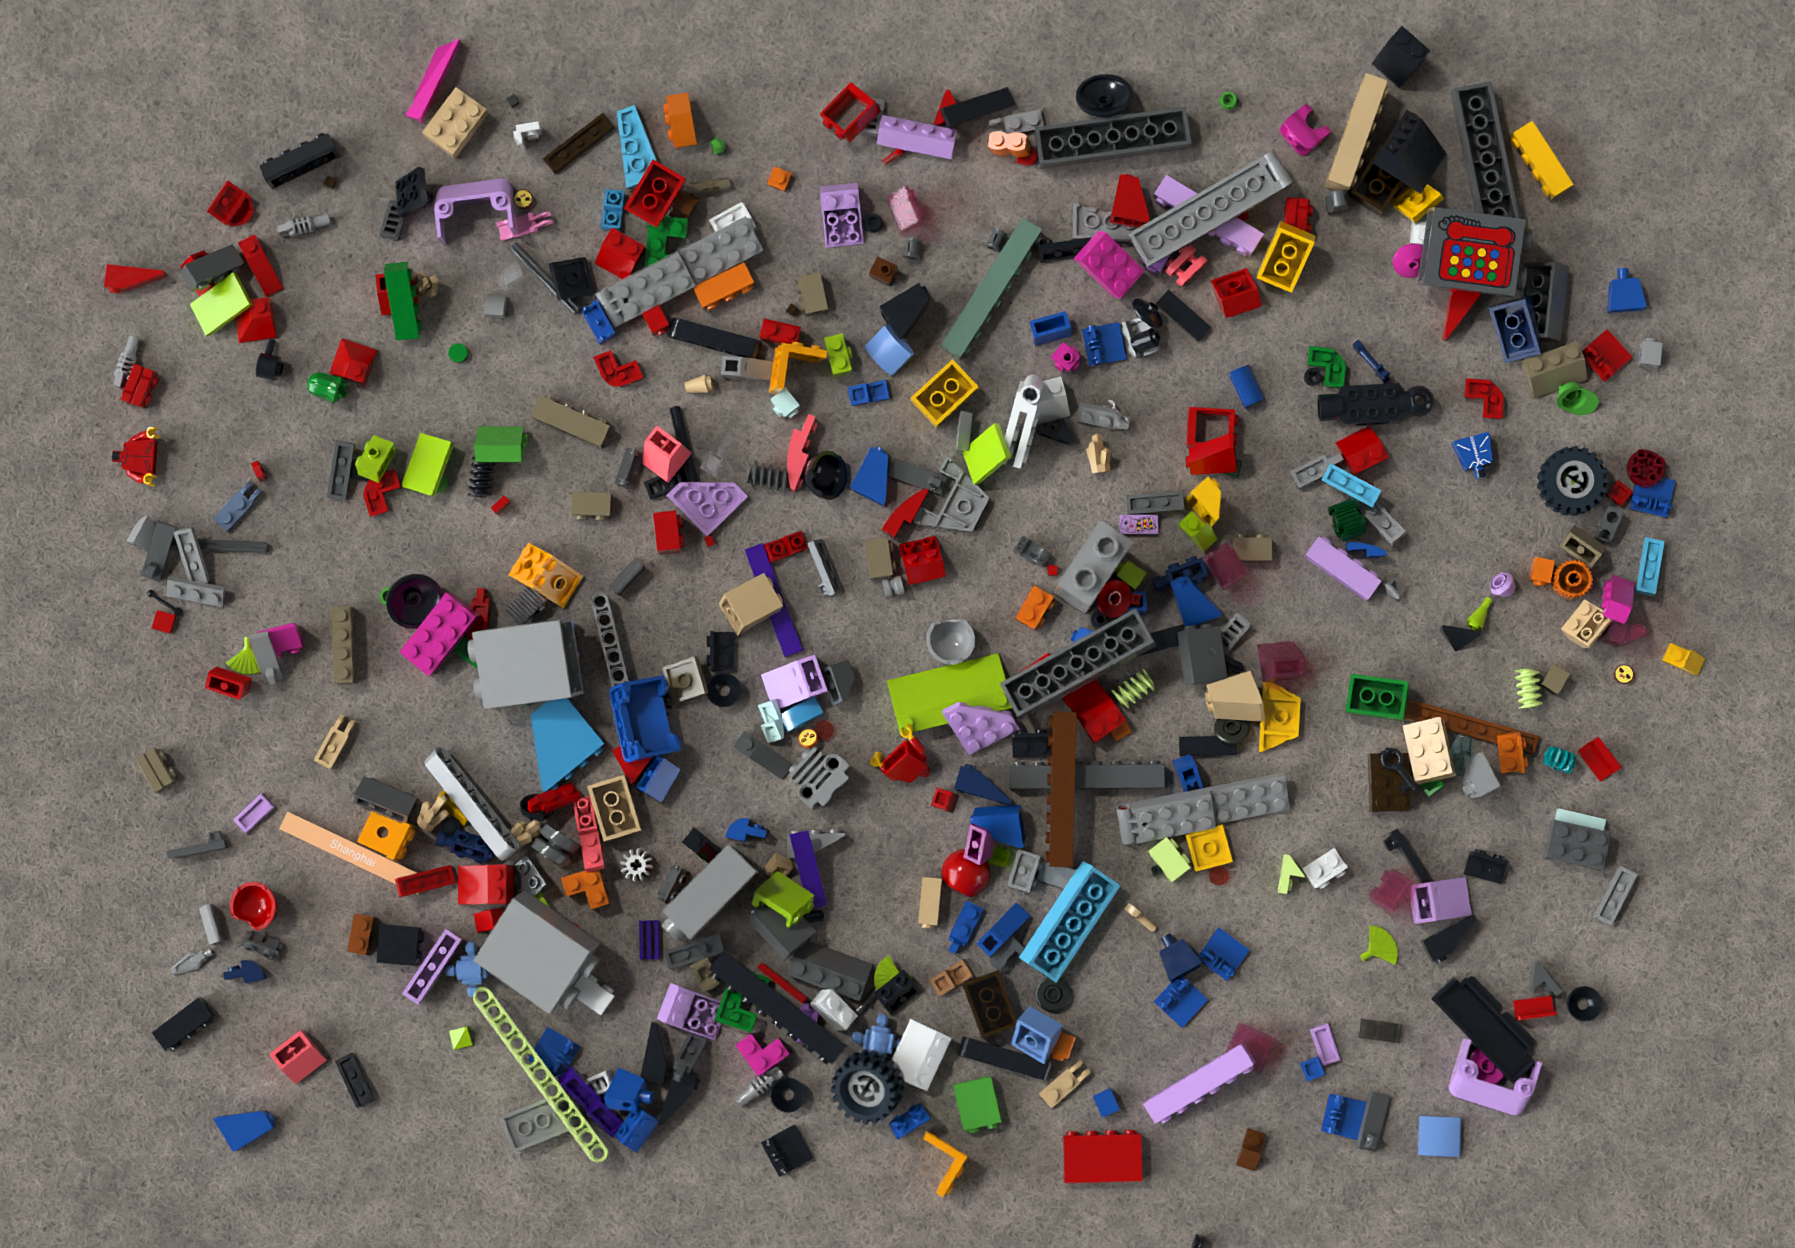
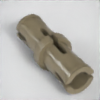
(710, 185)

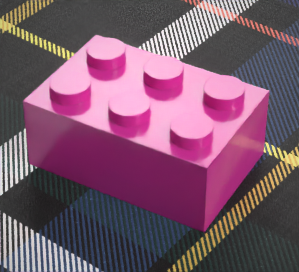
(1109, 264)

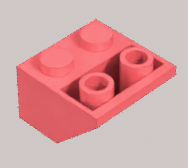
(664, 454)
(298, 1056)

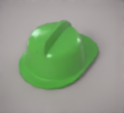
(1576, 399)

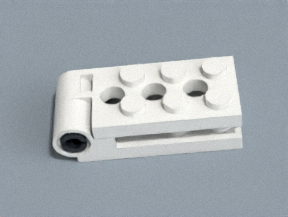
(1025, 401)

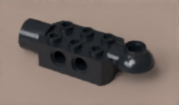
(1373, 404)

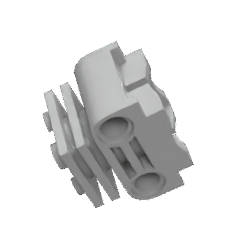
(819, 777)

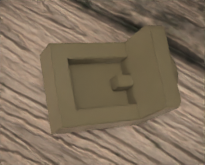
(702, 973)

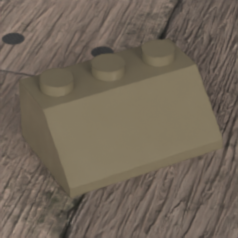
(1554, 368)

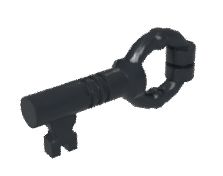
(1409, 782)

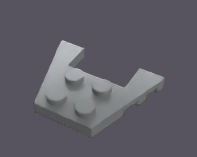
(962, 505)

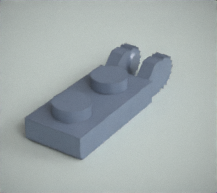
(236, 507)

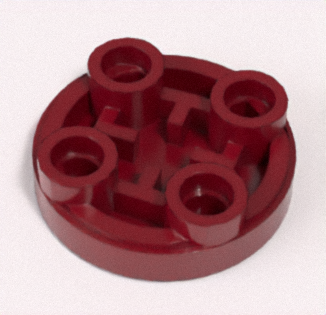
(1645, 468)

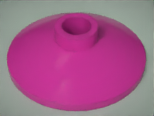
(1404, 257)
(1491, 1074)

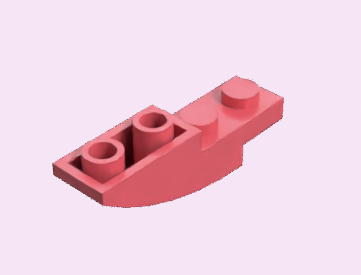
(796, 458)
(589, 834)

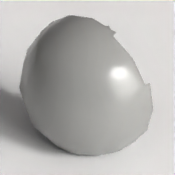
(950, 640)

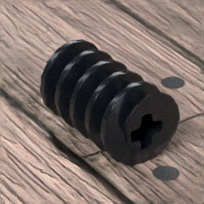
(480, 479)

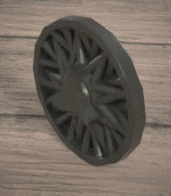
(1231, 731)
(1052, 995)

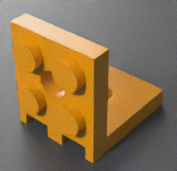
(794, 351)
(544, 574)
(394, 843)
(955, 1169)

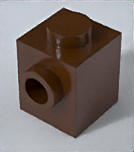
(884, 271)

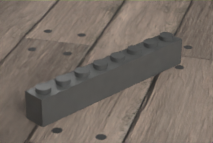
(1092, 776)

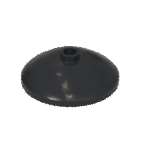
(1104, 95)
(412, 612)

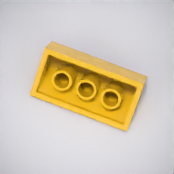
(1206, 500)

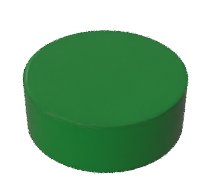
(458, 353)

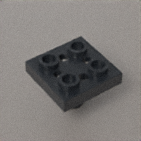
(412, 192)

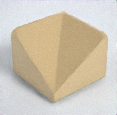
(780, 864)

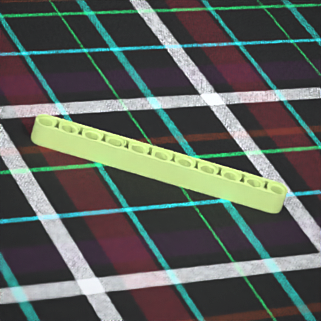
(542, 1085)

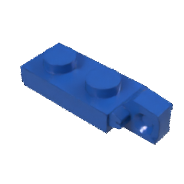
(964, 925)

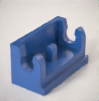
(598, 322)

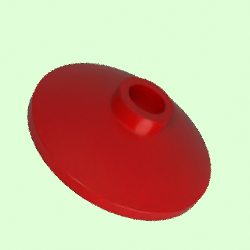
(1120, 598)

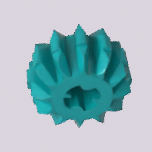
(1559, 759)

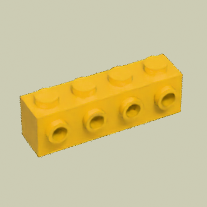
(1541, 160)

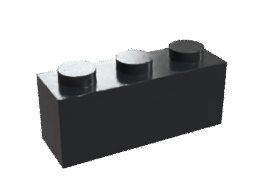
(184, 1024)

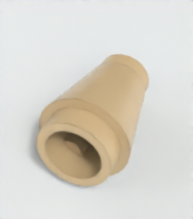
(701, 384)

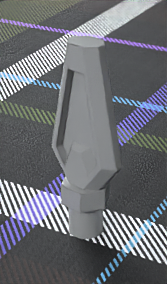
(191, 961)

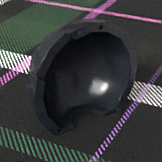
(826, 475)

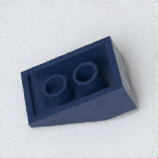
(1516, 328)
(976, 784)

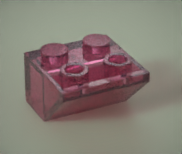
(904, 209)
(1225, 566)
(1620, 634)
(1281, 661)

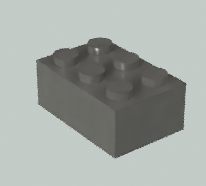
(1577, 845)

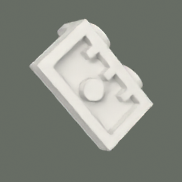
(528, 130)
(730, 216)
(1325, 868)

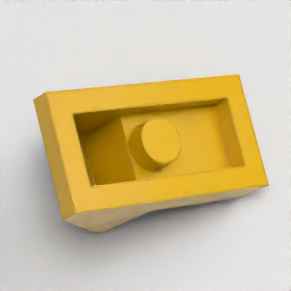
(1684, 659)

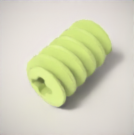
(1528, 688)
(1134, 689)

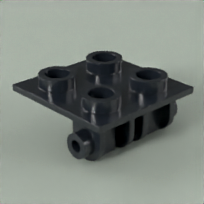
(786, 1150)

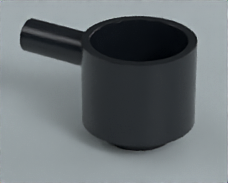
(269, 365)

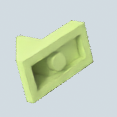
(1288, 869)

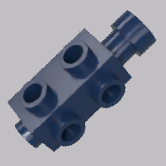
(1183, 570)
(470, 844)

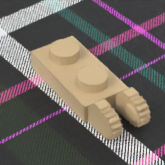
(334, 743)
(1063, 1085)

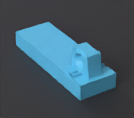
(1351, 485)
(1649, 566)

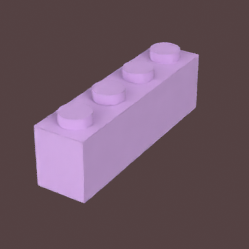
(916, 137)
(1342, 568)
(433, 966)

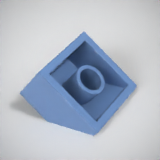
(1036, 1034)

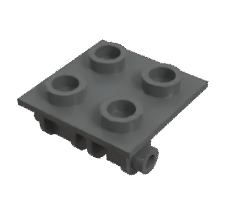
(528, 878)

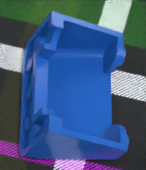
(643, 719)

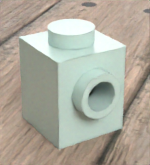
(785, 404)

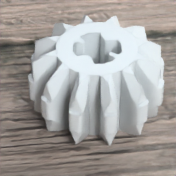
(640, 870)

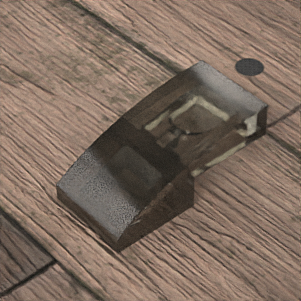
(1380, 1030)

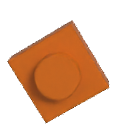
(779, 179)

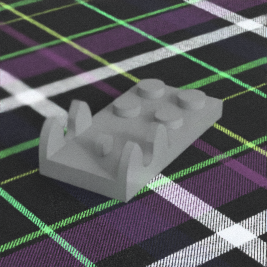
(535, 1123)

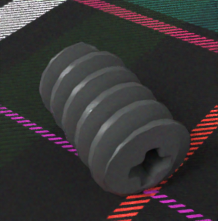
(768, 476)

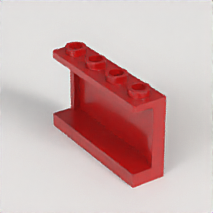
(1102, 1157)

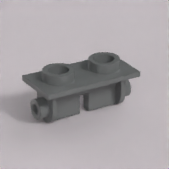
(629, 468)
(678, 878)
(269, 949)

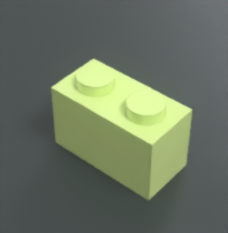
(1169, 859)

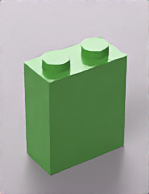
(500, 444)
(977, 1104)

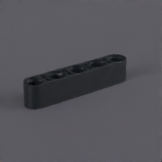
(714, 338)
(1004, 1058)

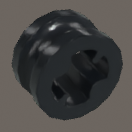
(1306, 376)
(1198, 1242)

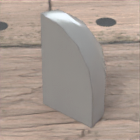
(142, 533)

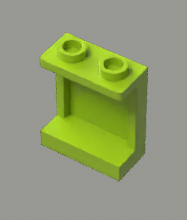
(784, 897)

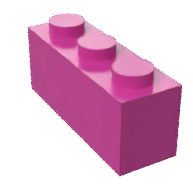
(1617, 598)

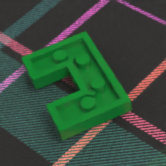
(657, 237)
(732, 1015)

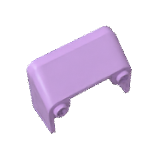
(496, 190)
(1467, 1087)

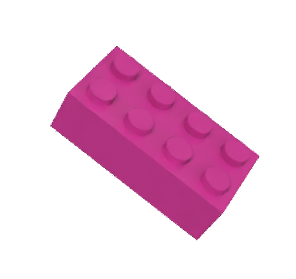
(439, 633)

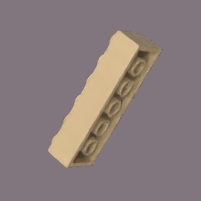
(1357, 130)

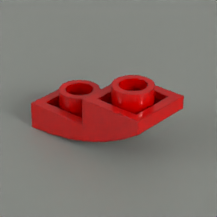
(785, 546)

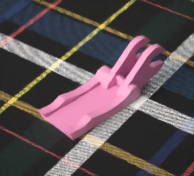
(525, 225)

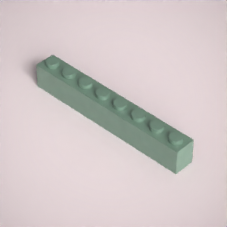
(991, 288)

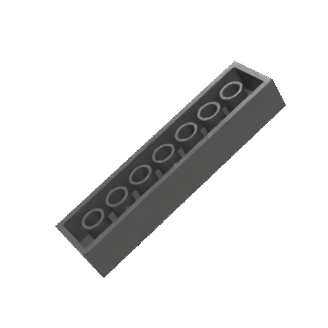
(1112, 137)
(1484, 150)
(1078, 664)

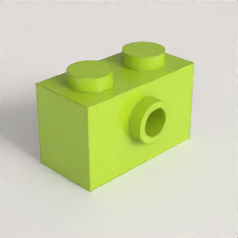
(838, 355)
(375, 458)
(1130, 574)

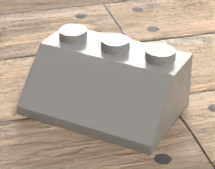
(1478, 777)

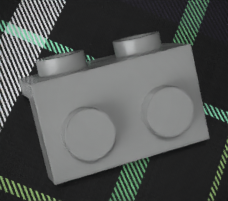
(1134, 327)
(1024, 870)

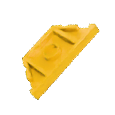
(1280, 714)

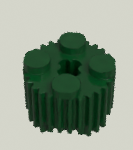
(1346, 520)

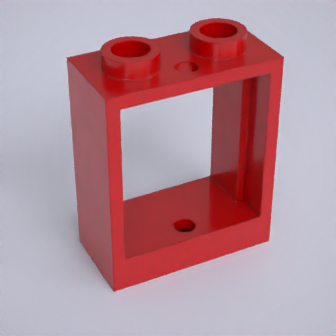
(840, 102)
(1191, 422)

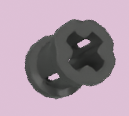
(995, 239)
(912, 248)

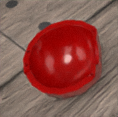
(964, 874)
(254, 904)

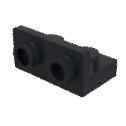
(721, 651)
(1030, 744)
(1485, 867)
(897, 992)

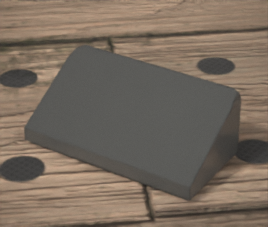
(626, 577)

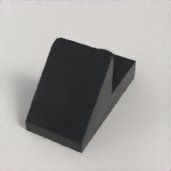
(1061, 435)
(701, 845)

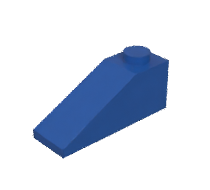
(1187, 773)

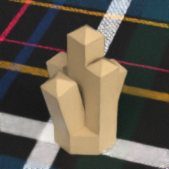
(427, 286)
(1098, 455)
(429, 816)
(525, 832)

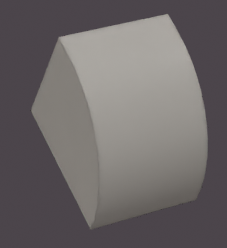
(495, 306)

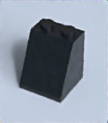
(1401, 57)
(905, 309)

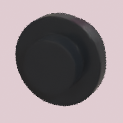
(873, 223)
(450, 825)

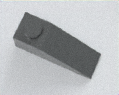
(762, 755)

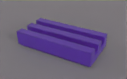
(641, 939)

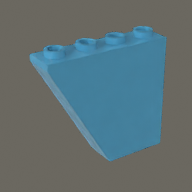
(562, 741)

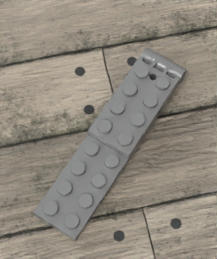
(1210, 208)
(678, 272)
(1201, 808)

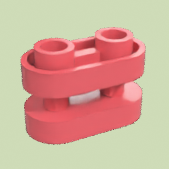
(1186, 253)

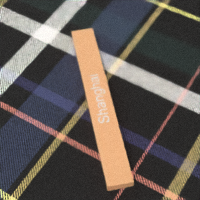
(343, 848)

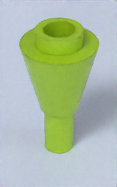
(1477, 618)

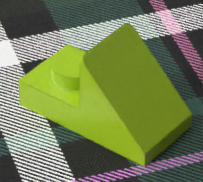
(1197, 531)

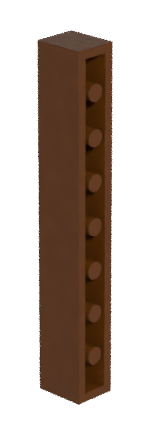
(1062, 789)

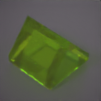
(1000, 857)

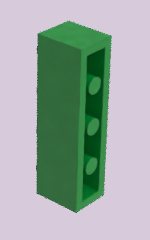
(402, 301)

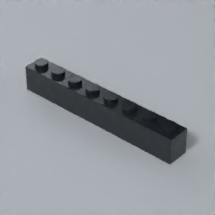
(777, 1007)

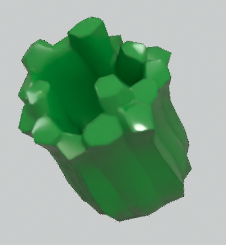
(327, 386)

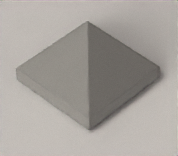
(1394, 588)

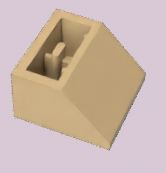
(1585, 625)

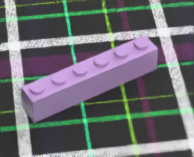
(1233, 233)
(1199, 1083)

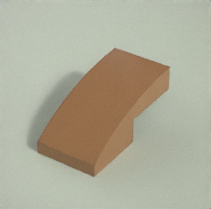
(951, 977)

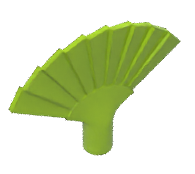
(245, 660)
(1380, 945)
(884, 972)

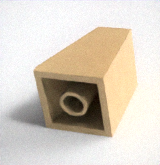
(750, 603)
(1235, 698)

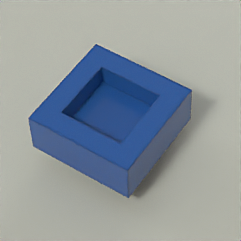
(1312, 1068)

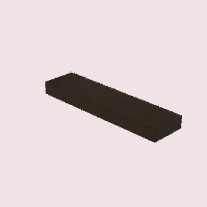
(578, 143)

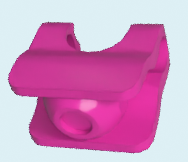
(1299, 134)

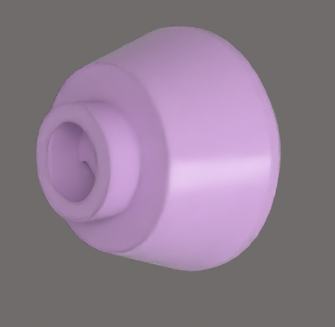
(1503, 585)

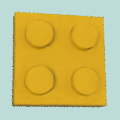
(1416, 204)
(1208, 848)

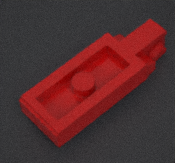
(482, 606)
(554, 799)

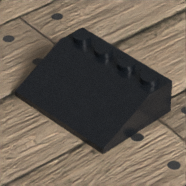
(1411, 152)

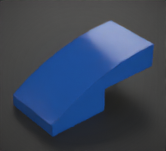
(869, 392)
(1370, 550)

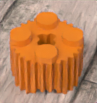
(1581, 574)

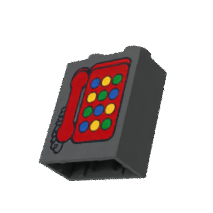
(1474, 252)

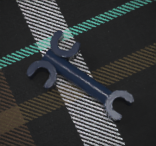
(1379, 369)

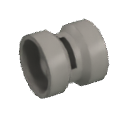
(893, 587)

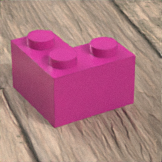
(760, 1058)

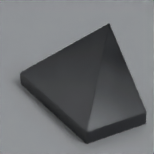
(1458, 637)

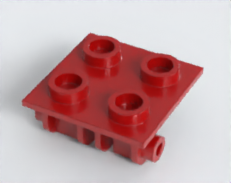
(1605, 355)

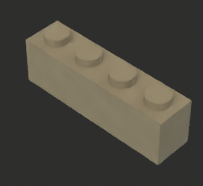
(570, 421)
(343, 645)

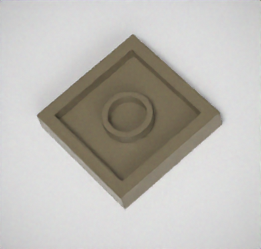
(685, 679)

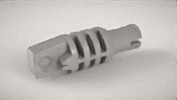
(303, 225)
(125, 362)
(760, 1085)

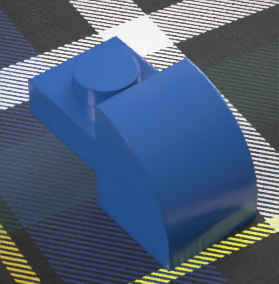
(740, 828)

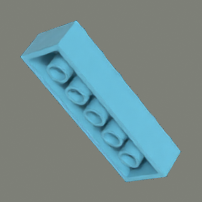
(1069, 921)

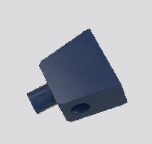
(1178, 958)

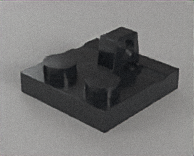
(571, 278)

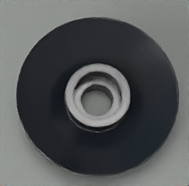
(1147, 312)

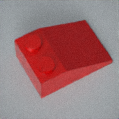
(655, 193)
(1094, 710)
(485, 884)

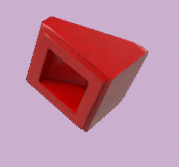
(944, 800)

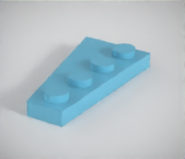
(634, 145)

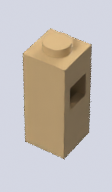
(929, 902)

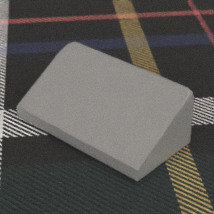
(963, 431)
(1055, 875)
(211, 924)

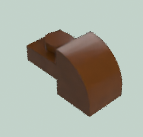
(684, 205)

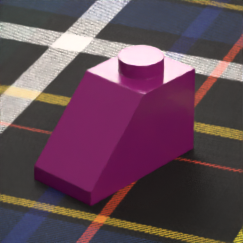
(978, 844)

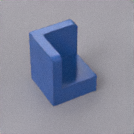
(1106, 1102)

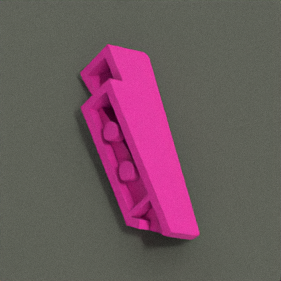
(432, 81)

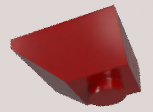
(257, 321)
(353, 361)

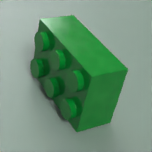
(1377, 697)

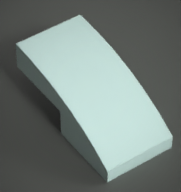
(773, 721)

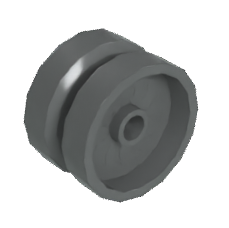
(555, 846)

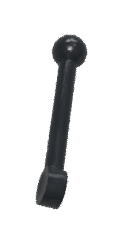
(177, 611)

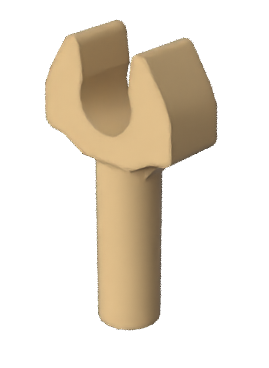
(1140, 917)

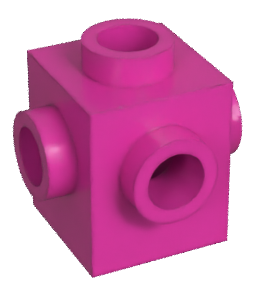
(1066, 351)

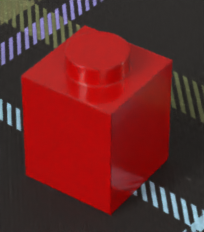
(656, 321)

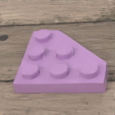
(707, 502)
(979, 725)

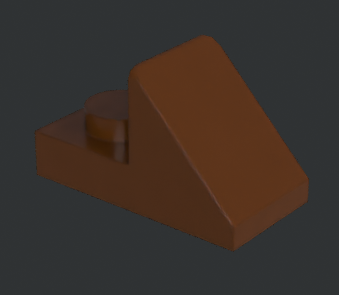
(1251, 1149)

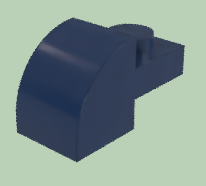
(250, 970)

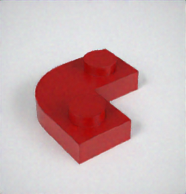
(616, 375)
(1490, 394)
(374, 492)

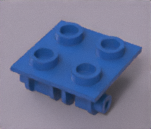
(1103, 344)
(1655, 499)
(1223, 954)
(1180, 1001)
(555, 1051)
(1343, 1116)
(909, 1120)

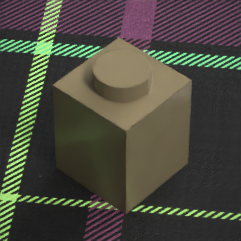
(1554, 678)

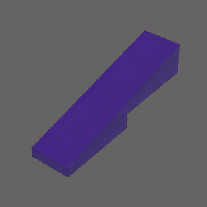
(808, 867)
(590, 1100)

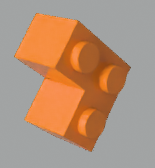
(679, 117)
(590, 883)

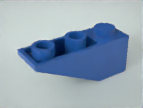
(1003, 929)

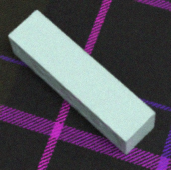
(1580, 819)

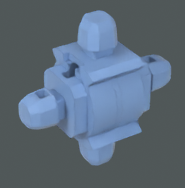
(468, 970)
(877, 1038)

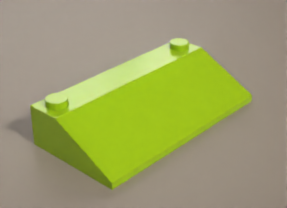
(923, 695)

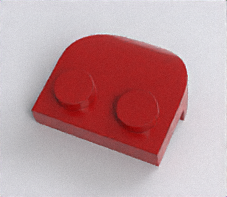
(231, 205)

